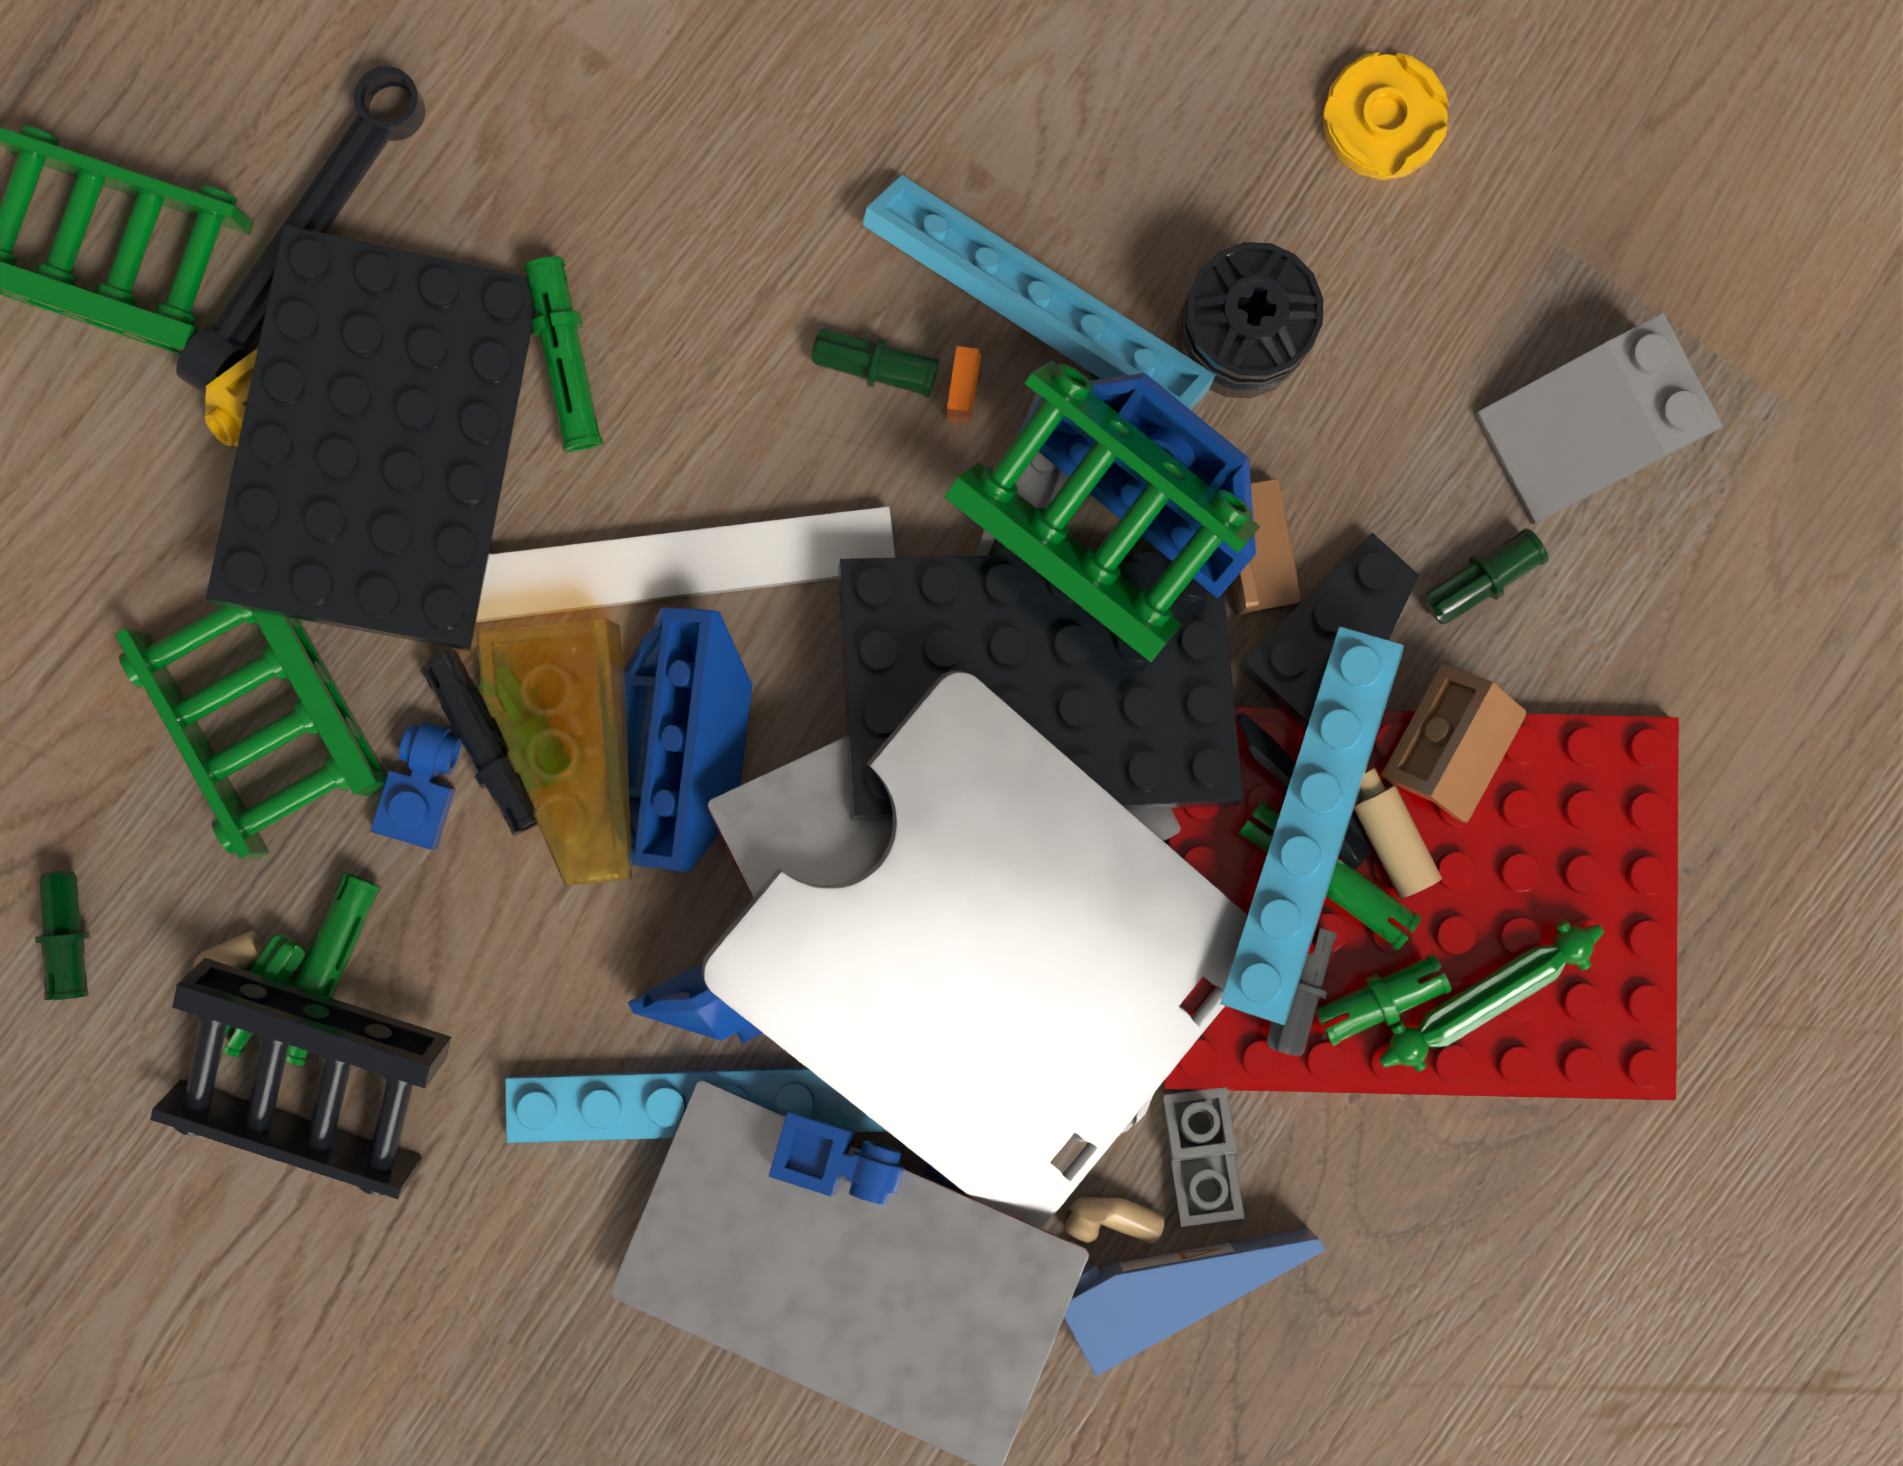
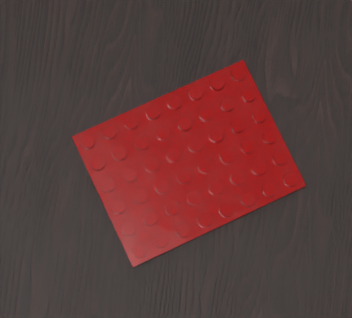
(1565, 831)

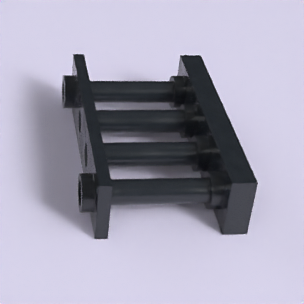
(317, 1024)

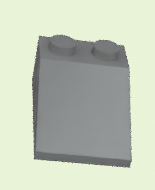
(1599, 419)

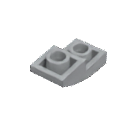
(1202, 1157)

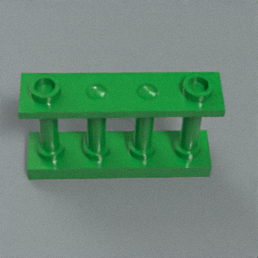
(112, 303)
(1042, 535)
(317, 710)

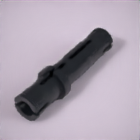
(481, 739)

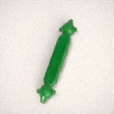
(1491, 996)

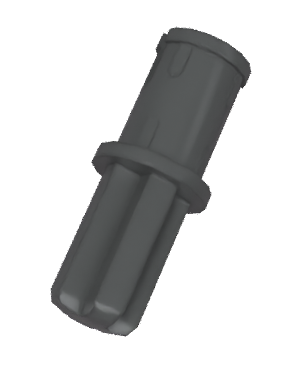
(1293, 1036)

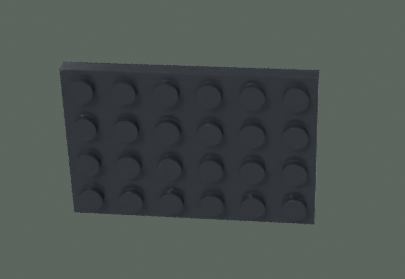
(374, 440)
(1133, 725)

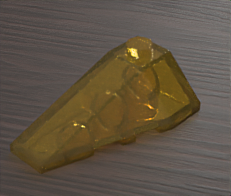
(565, 728)

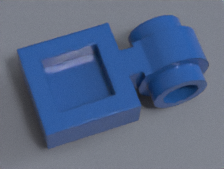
(413, 804)
(817, 1155)

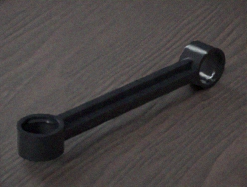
(225, 343)

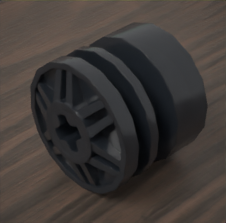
(1215, 326)

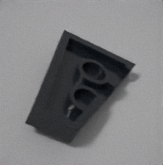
(1359, 595)

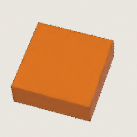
(963, 384)

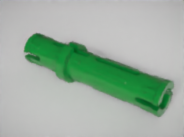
(558, 329)
(1346, 887)
(334, 942)

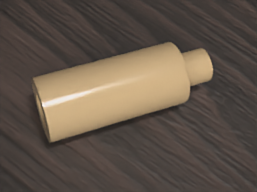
(1395, 837)

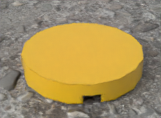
(1385, 115)

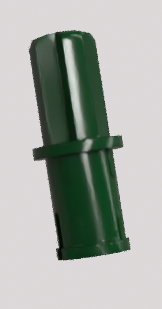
(874, 361)
(1486, 576)
(62, 937)

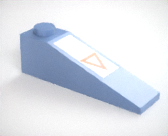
(1152, 1297)

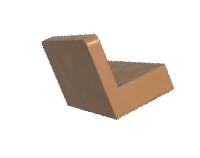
(1271, 575)
(1455, 741)

